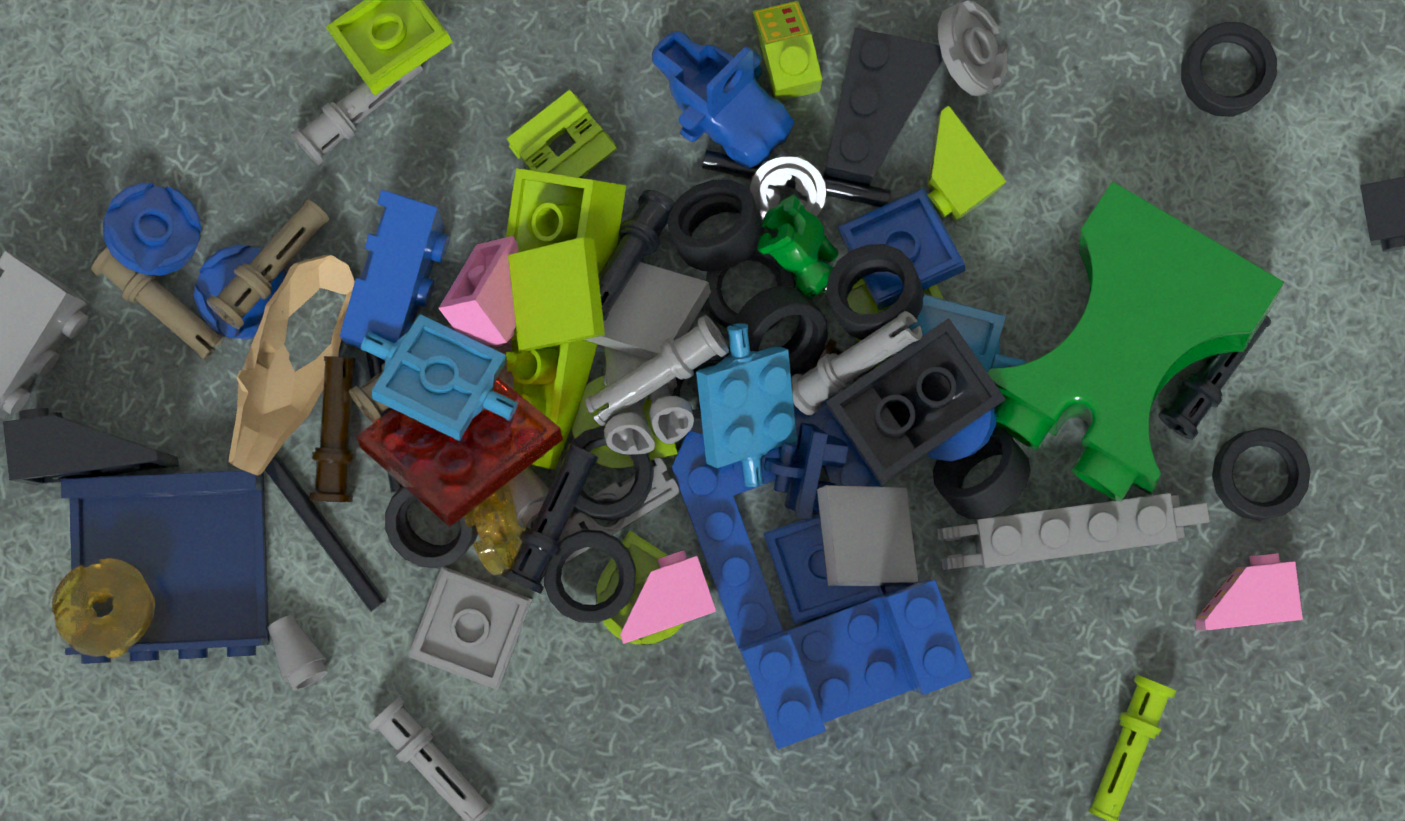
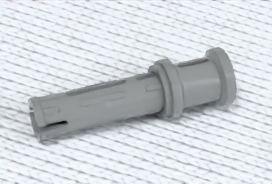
(341, 119)
(676, 359)
(839, 371)
(473, 806)

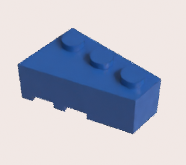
(395, 270)

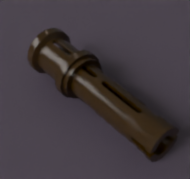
(334, 455)

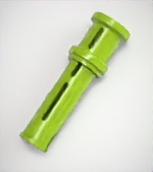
(1139, 726)

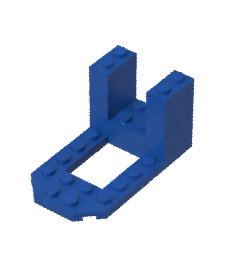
(831, 661)

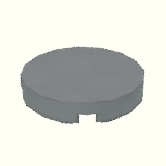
(971, 49)

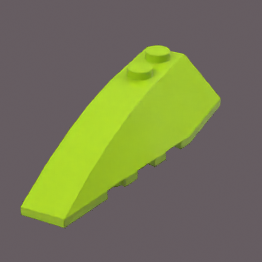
(542, 213)

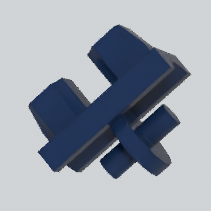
(801, 466)

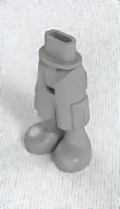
(629, 431)

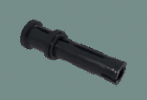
(638, 239)
(1204, 390)
(541, 541)

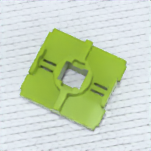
(569, 116)

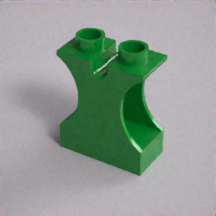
(1152, 310)

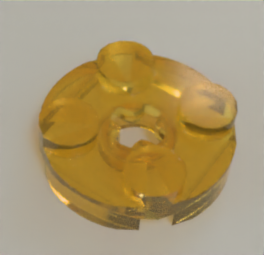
(497, 543)
(113, 632)

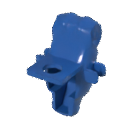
(722, 98)

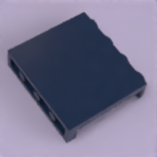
(194, 544)

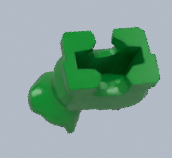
(799, 245)

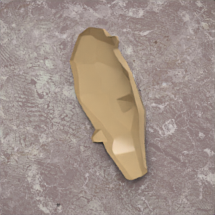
(270, 393)

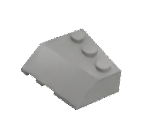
(34, 322)

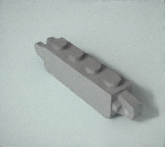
(1074, 531)

